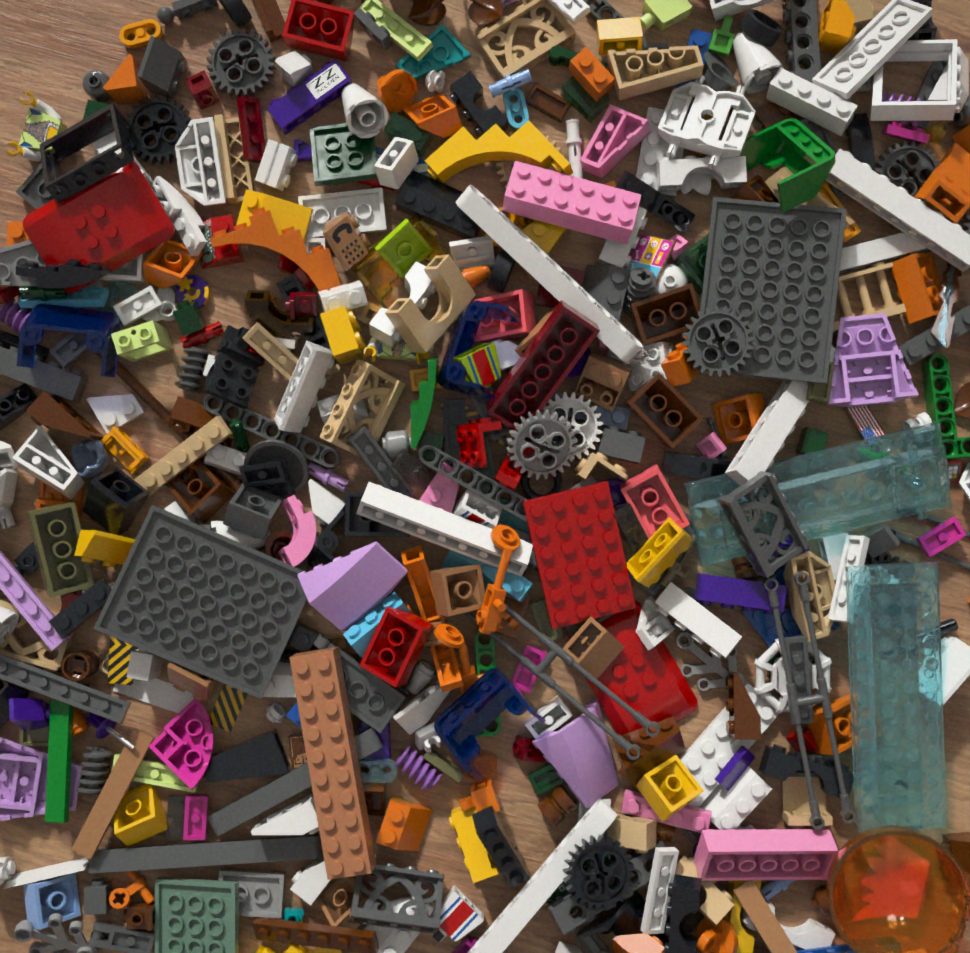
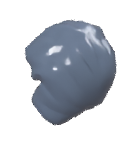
(89, 458)

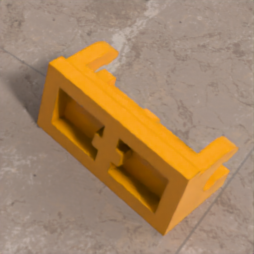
(125, 449)

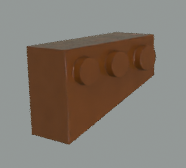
(653, 749)

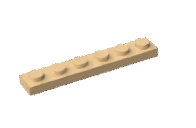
(184, 455)

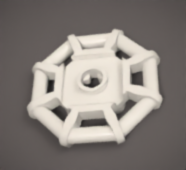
(778, 676)

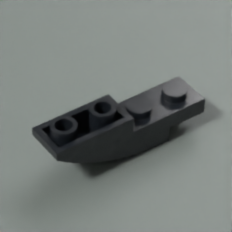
(657, 203)
(62, 275)
(15, 404)
(693, 465)

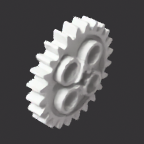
(587, 429)

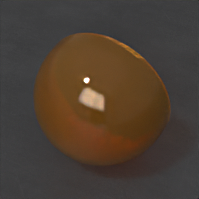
(898, 893)

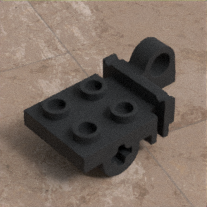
(234, 369)

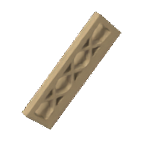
(226, 159)

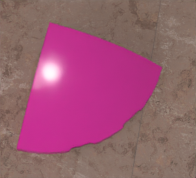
(186, 743)

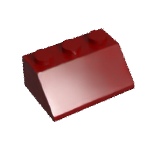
(319, 29)
(396, 646)

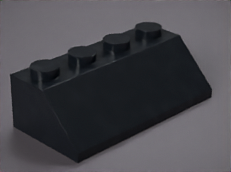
(435, 205)

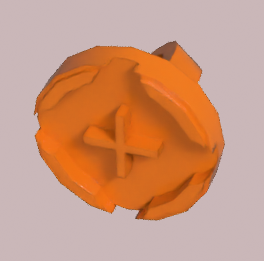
(396, 90)
(716, 938)

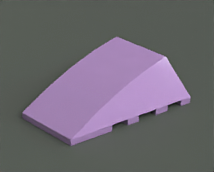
(868, 364)
(352, 584)
(581, 756)
(25, 780)

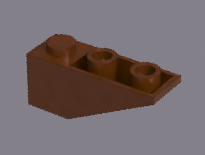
(190, 417)
(743, 716)

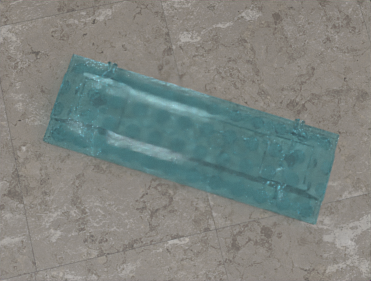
(833, 490)
(896, 695)

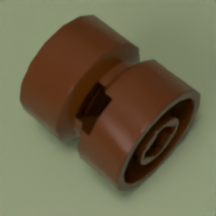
(80, 665)
(555, 807)

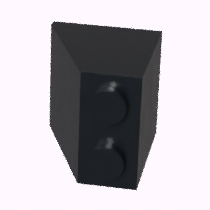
(114, 500)

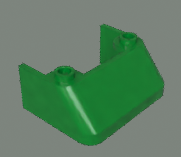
(800, 151)

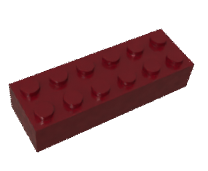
(543, 365)

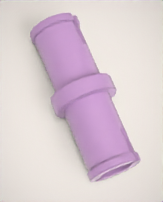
(328, 476)

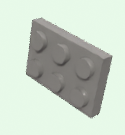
(259, 891)

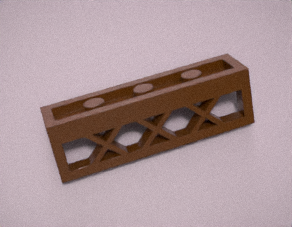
(271, 18)

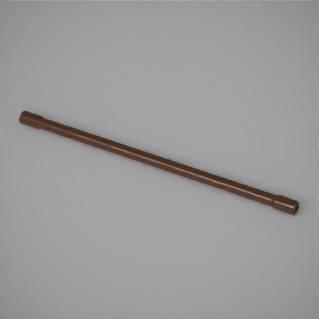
(164, 414)

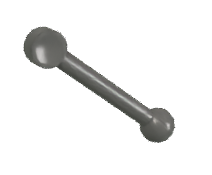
(711, 423)

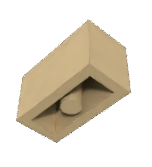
(634, 832)

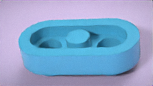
(516, 109)

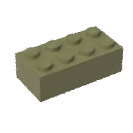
(55, 538)

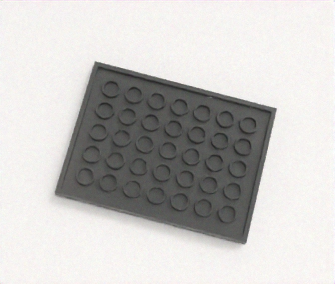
(782, 280)
(204, 602)

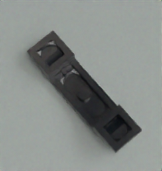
(861, 139)
(292, 284)

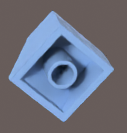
(51, 897)

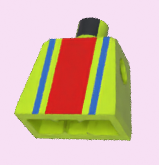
(481, 365)

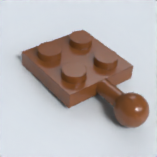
(510, 626)

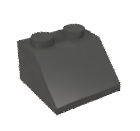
(162, 68)
(252, 511)

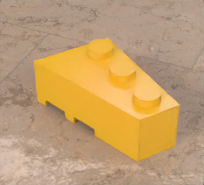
(545, 236)
(476, 858)

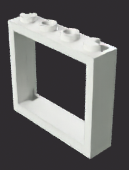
(920, 110)

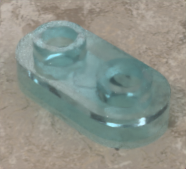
(376, 773)

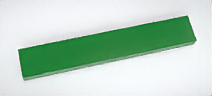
(59, 762)

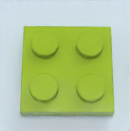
(403, 248)

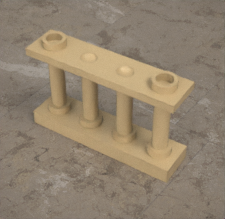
(890, 307)

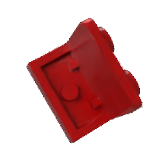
(472, 440)

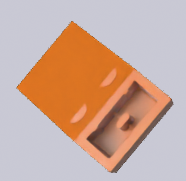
(949, 185)

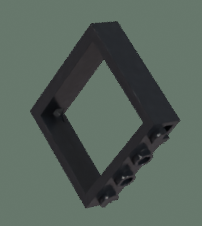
(75, 139)

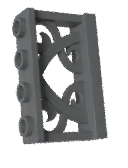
(784, 518)
(419, 921)

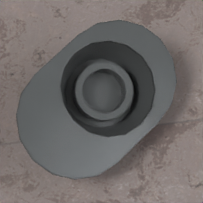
(718, 73)

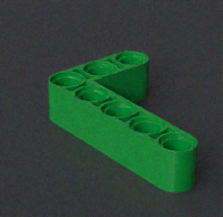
(945, 397)
(481, 649)

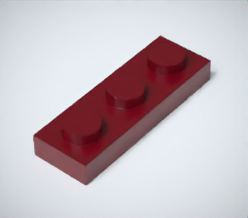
(251, 129)

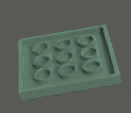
(196, 916)

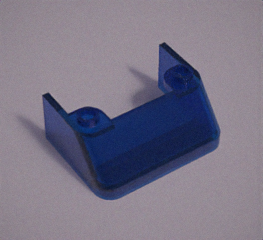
(94, 323)
(452, 372)
(475, 711)

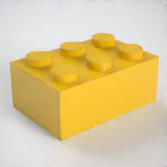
(343, 335)

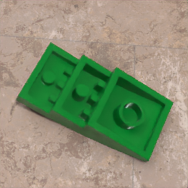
(421, 408)

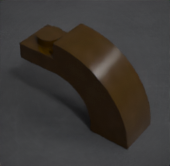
(274, 320)

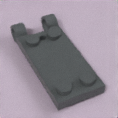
(367, 694)

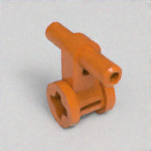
(139, 885)

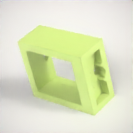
(148, 341)

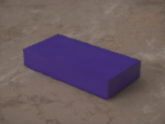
(735, 768)

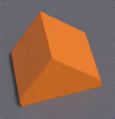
(124, 84)

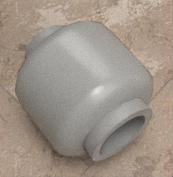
(395, 442)

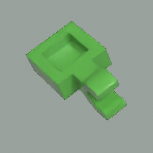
(722, 39)

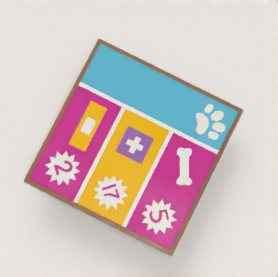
(651, 254)

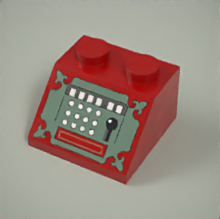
(222, 254)

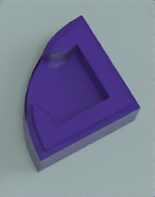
(303, 151)

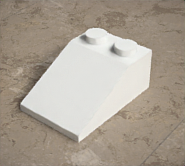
(292, 820)

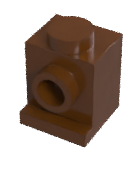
(146, 913)

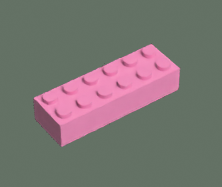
(571, 202)
(764, 854)

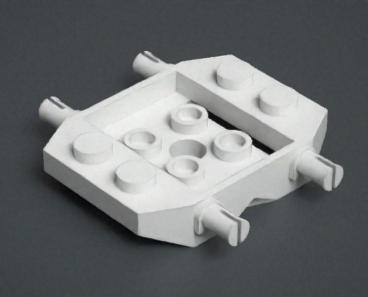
(703, 134)

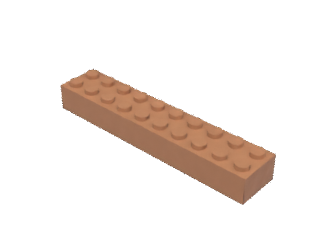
(333, 763)

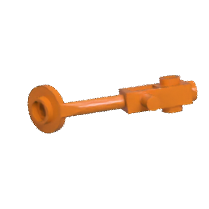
(493, 604)
(453, 638)

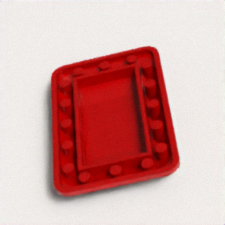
(102, 223)
(641, 678)

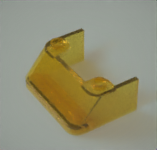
(379, 275)

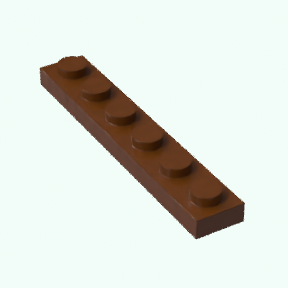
(316, 935)

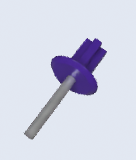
(106, 727)

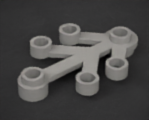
(712, 664)
(25, 931)

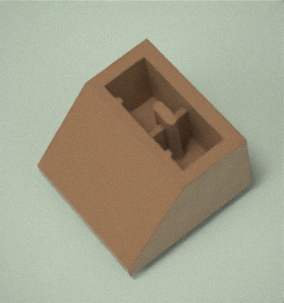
(603, 380)
(593, 647)

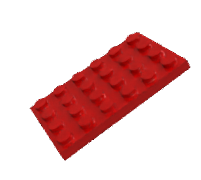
(579, 554)

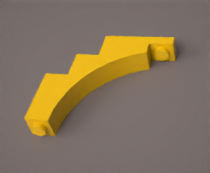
(524, 146)

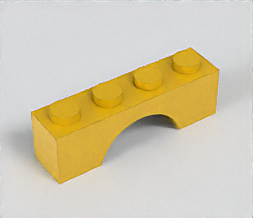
(745, 937)

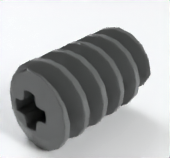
(640, 287)
(192, 369)
(95, 771)

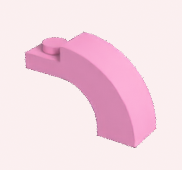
(303, 532)

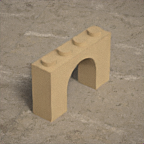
(453, 295)

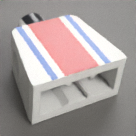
(477, 509)
(457, 916)

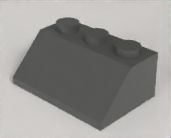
(607, 286)

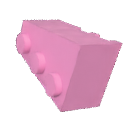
(613, 140)
(442, 491)

